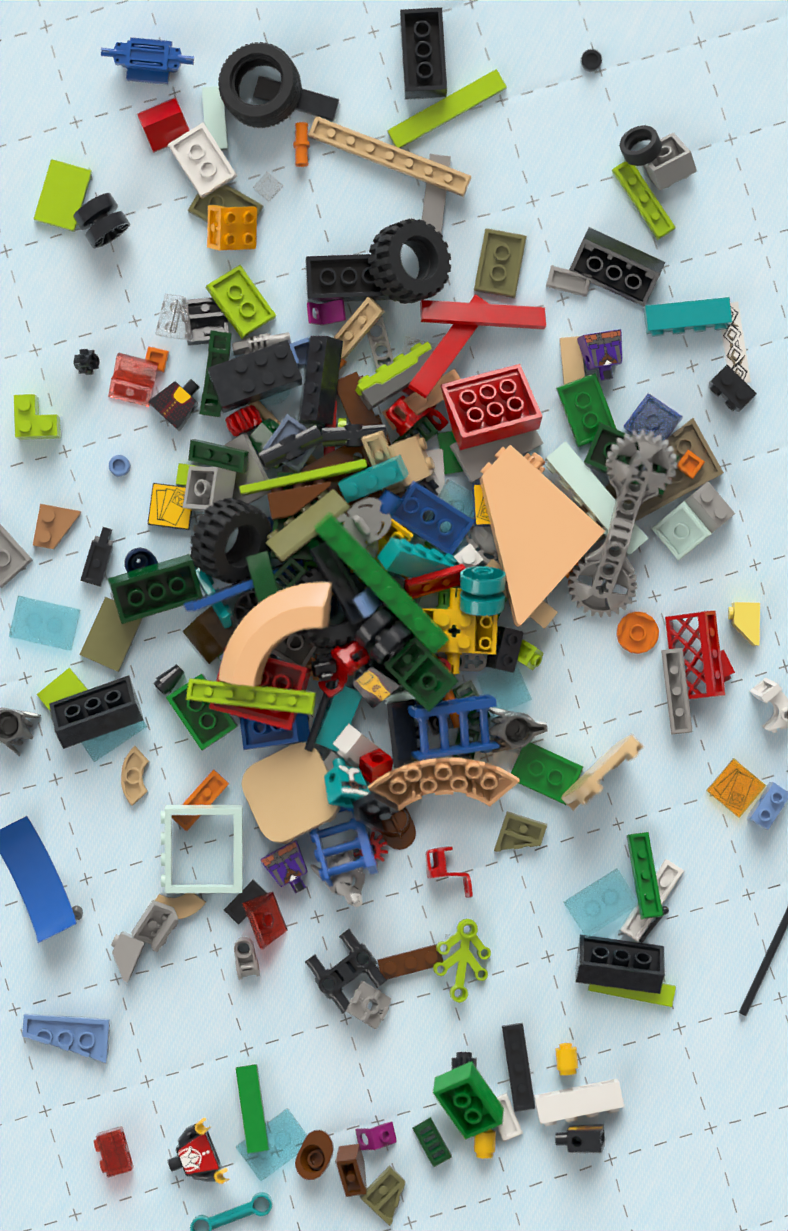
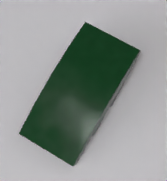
(421, 673)

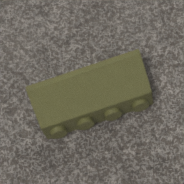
(301, 529)

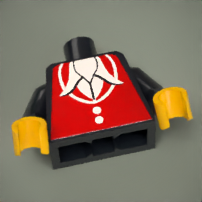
(198, 1155)

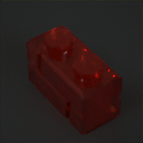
(114, 1152)

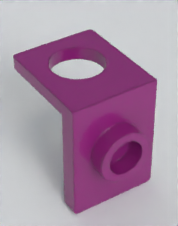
(326, 312)
(377, 1136)

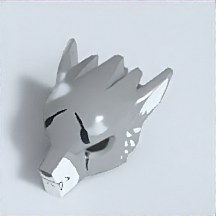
(343, 882)

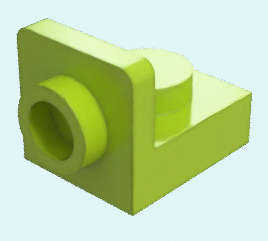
(529, 655)

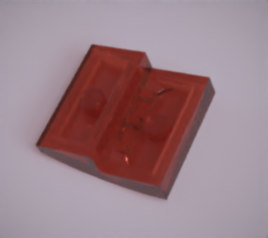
(133, 379)

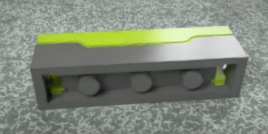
(393, 378)

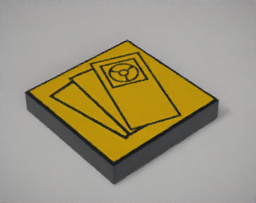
(167, 507)

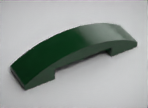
(219, 352)
(262, 575)

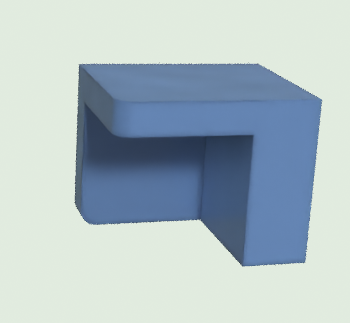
(299, 350)

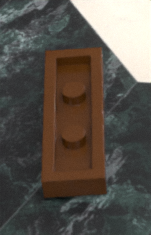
(409, 961)

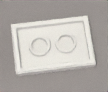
(202, 160)

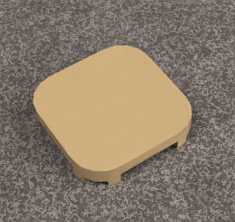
(588, 783)
(288, 793)

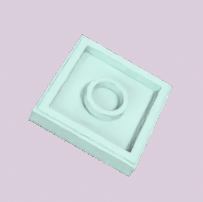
(681, 530)

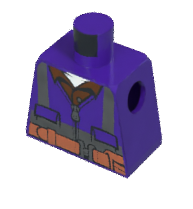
(602, 351)
(287, 866)

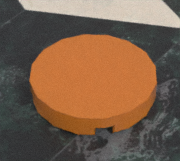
(637, 632)

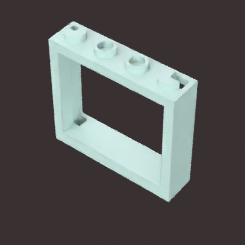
(166, 839)

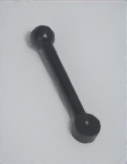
(665, 909)

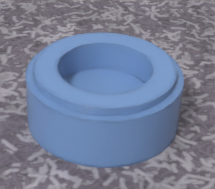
(119, 465)

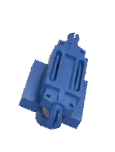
(147, 59)

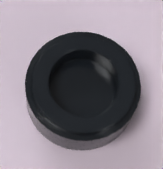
(591, 60)

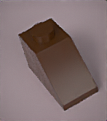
(351, 1170)

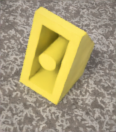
(746, 620)

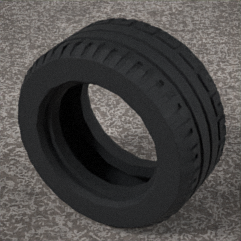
(246, 59)

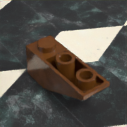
(290, 502)

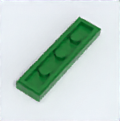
(644, 875)
(252, 1108)

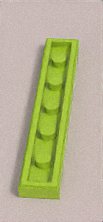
(447, 109)
(303, 477)
(251, 696)

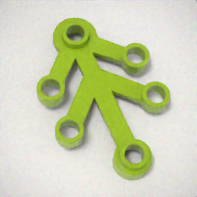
(463, 957)

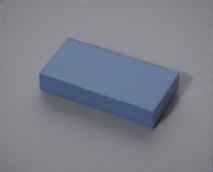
(367, 602)

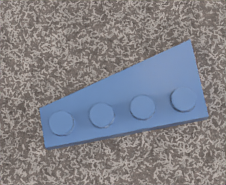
(76, 1034)

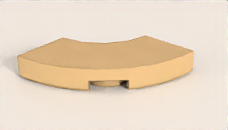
(132, 775)
(183, 905)

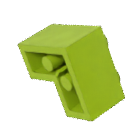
(30, 424)

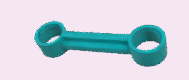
(234, 1214)

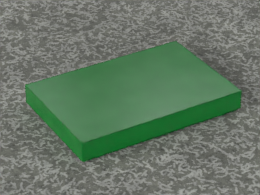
(585, 408)
(545, 771)

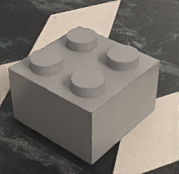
(207, 486)

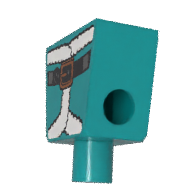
(344, 784)

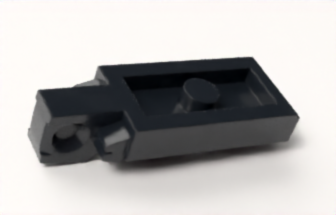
(98, 558)

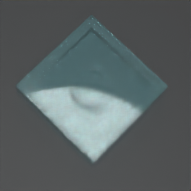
(506, 687)

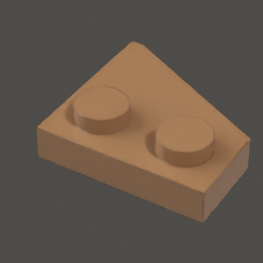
(52, 525)

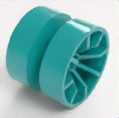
(482, 591)

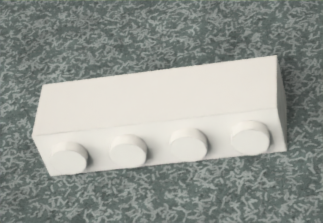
(579, 1101)

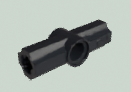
(349, 435)
(290, 447)

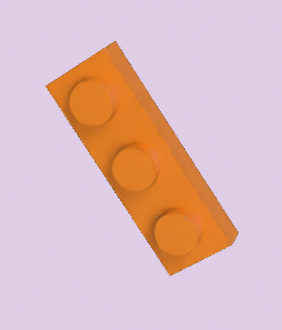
(203, 795)

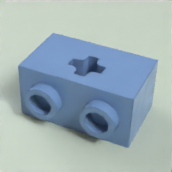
(768, 805)

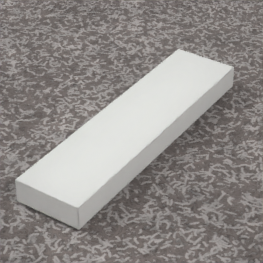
(667, 877)

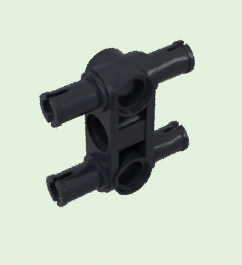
(345, 970)

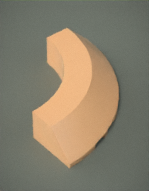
(269, 625)
(444, 776)

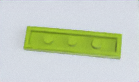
(644, 199)
(664, 998)

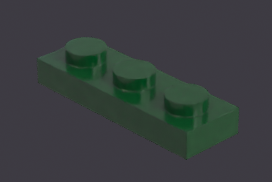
(218, 456)

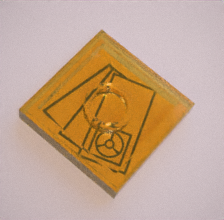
(736, 788)

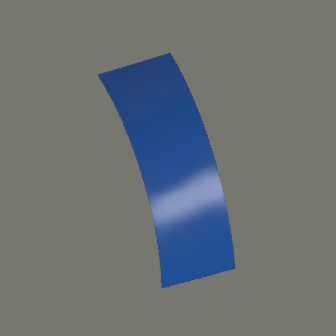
(36, 879)

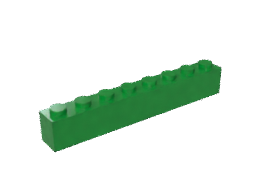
(381, 582)

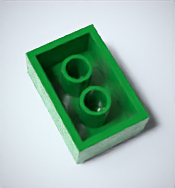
(202, 722)
(468, 1100)

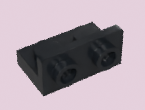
(732, 389)
(507, 650)
(373, 809)

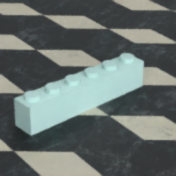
(588, 491)

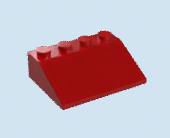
(491, 406)
(275, 675)

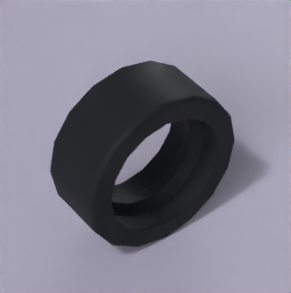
(645, 155)

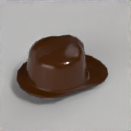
(399, 830)
(314, 1155)

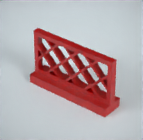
(708, 653)

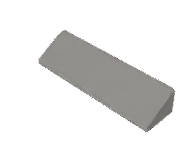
(676, 691)

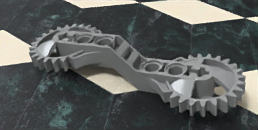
(620, 530)

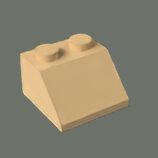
(415, 458)

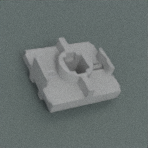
(359, 1003)

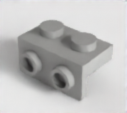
(155, 924)

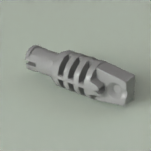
(258, 342)

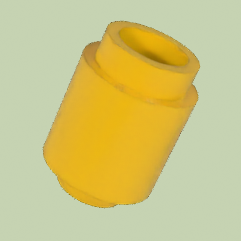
(566, 1059)
(485, 1144)

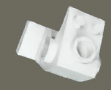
(771, 692)

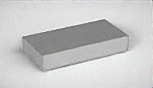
(567, 281)

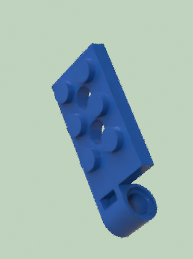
(410, 512)

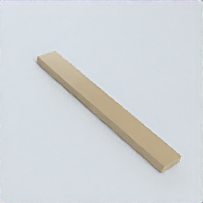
(389, 156)

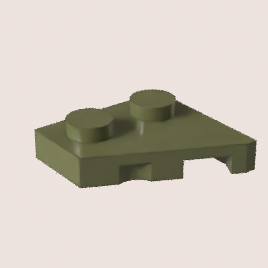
(519, 832)
(384, 1194)

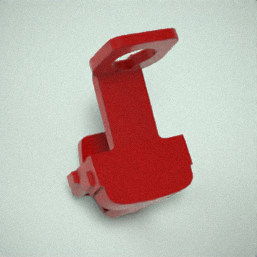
(411, 418)
(345, 665)
(439, 868)

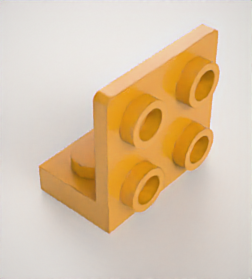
(231, 228)

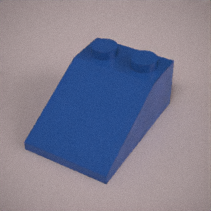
(263, 735)

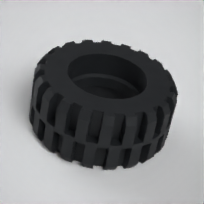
(431, 256)
(214, 531)
(331, 635)

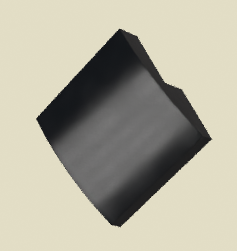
(204, 317)

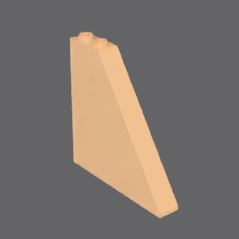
(533, 529)

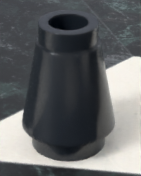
(168, 680)

